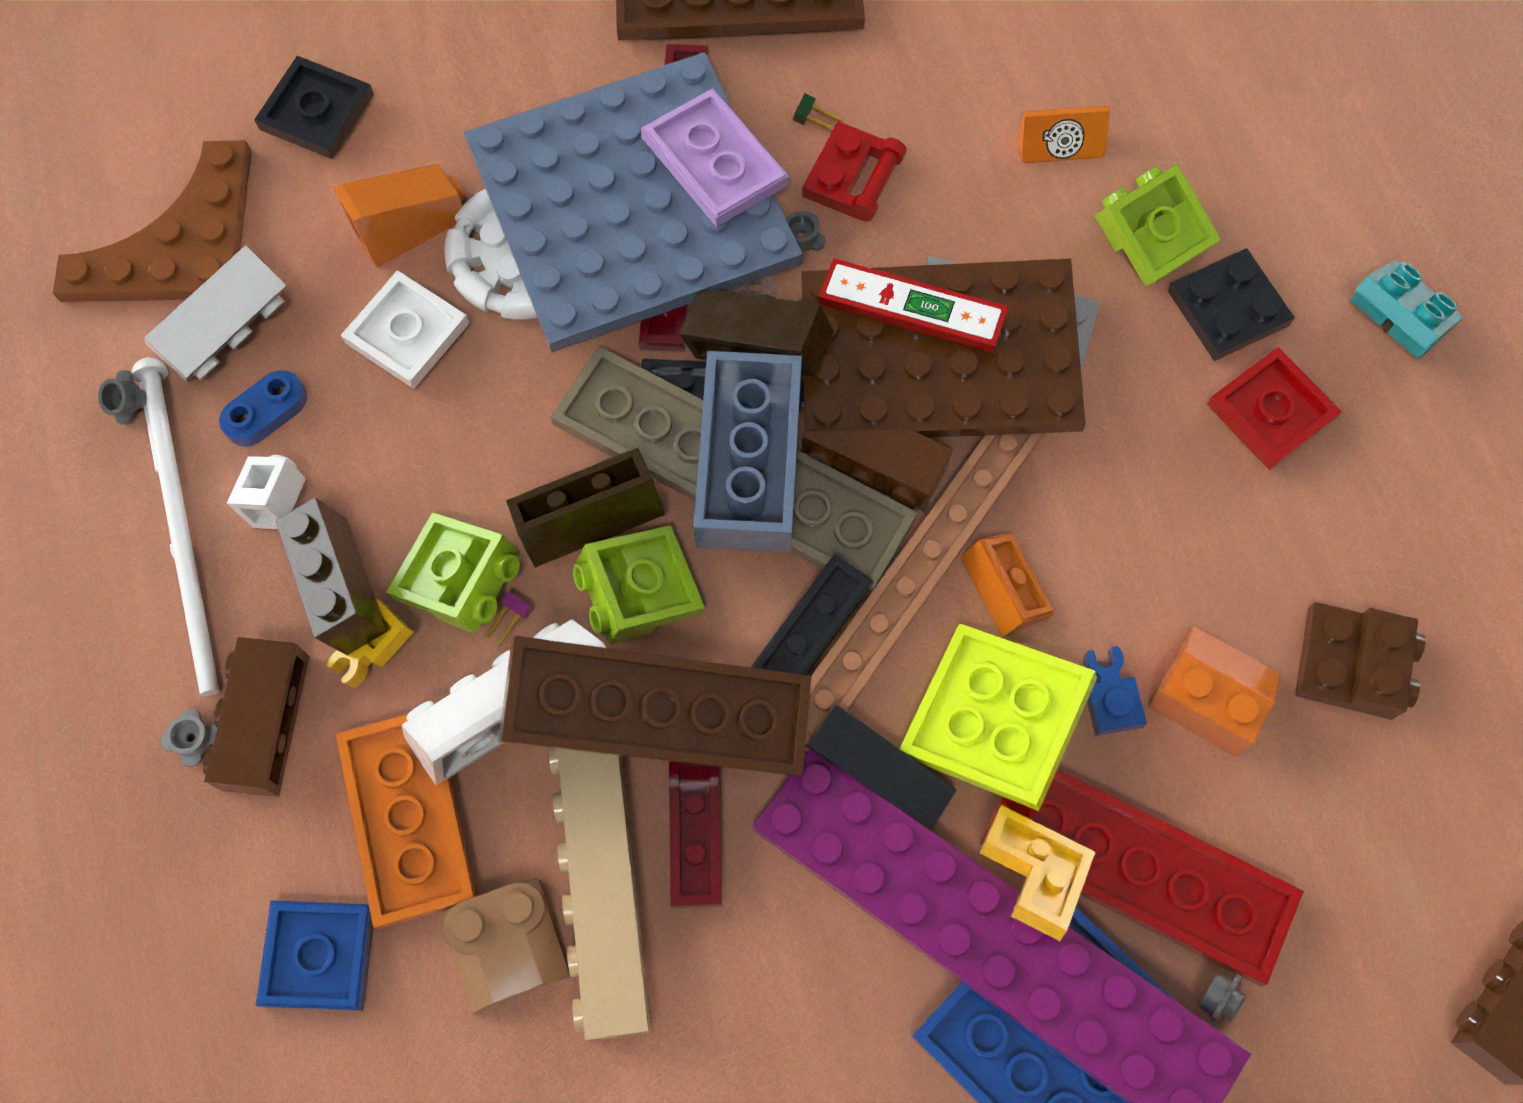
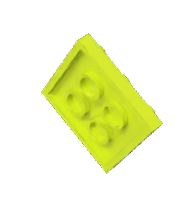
(999, 715)

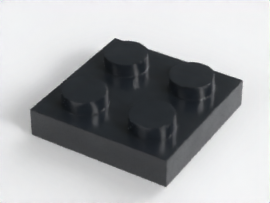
(314, 107)
(1230, 304)

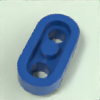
(264, 410)

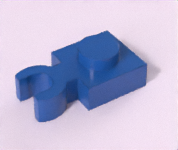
(1113, 701)

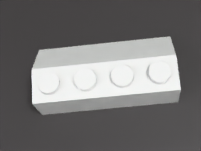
(468, 720)

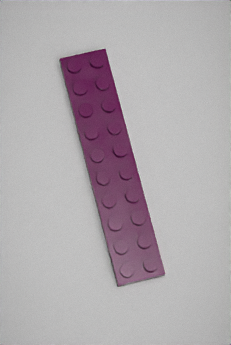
(962, 921)

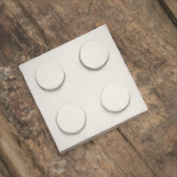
(405, 329)

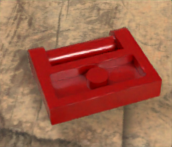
(841, 165)

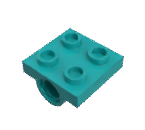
(1417, 312)

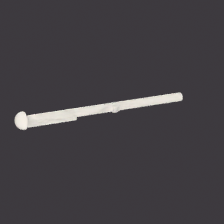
(149, 374)

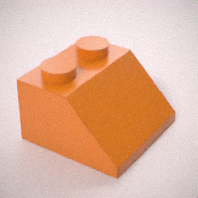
(1217, 692)

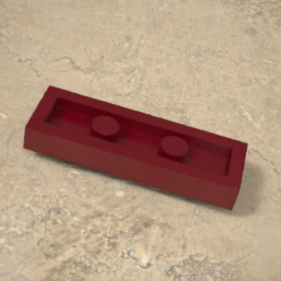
(694, 836)

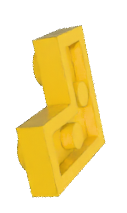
(1052, 868)

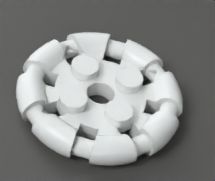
(493, 253)

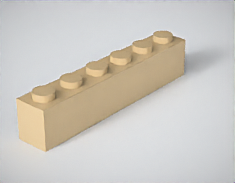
(602, 896)

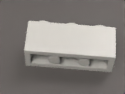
(217, 315)

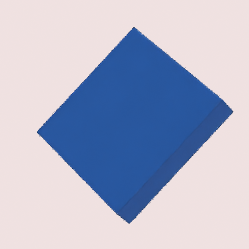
(315, 956)

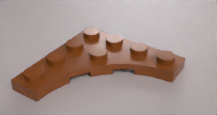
(176, 249)

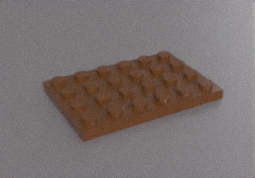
(939, 388)

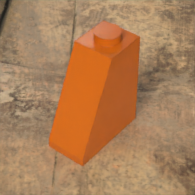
(400, 209)

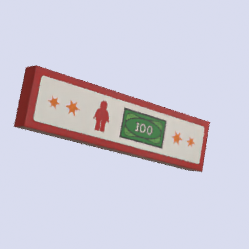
(913, 305)

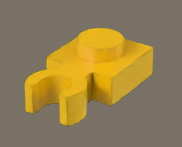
(376, 652)

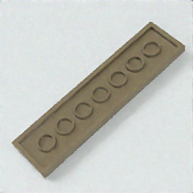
(627, 408)

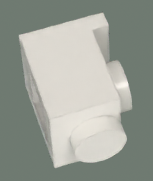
(266, 490)

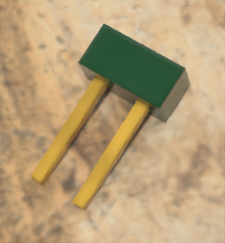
(804, 109)

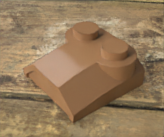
(504, 943)

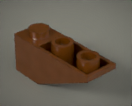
(890, 461)

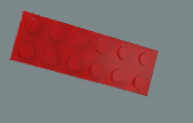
(1170, 879)

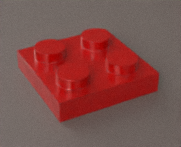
(1274, 408)

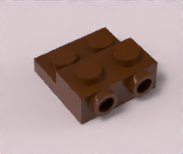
(1360, 660)

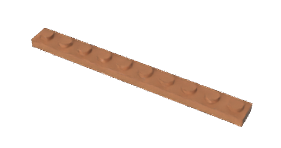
(915, 574)

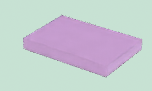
(715, 157)

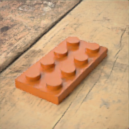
(402, 827)

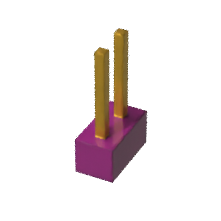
(515, 604)

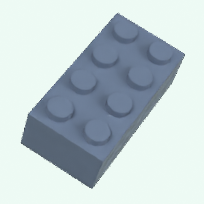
(748, 452)

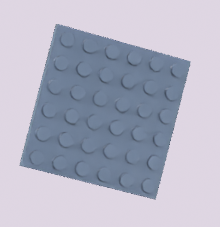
(604, 221)

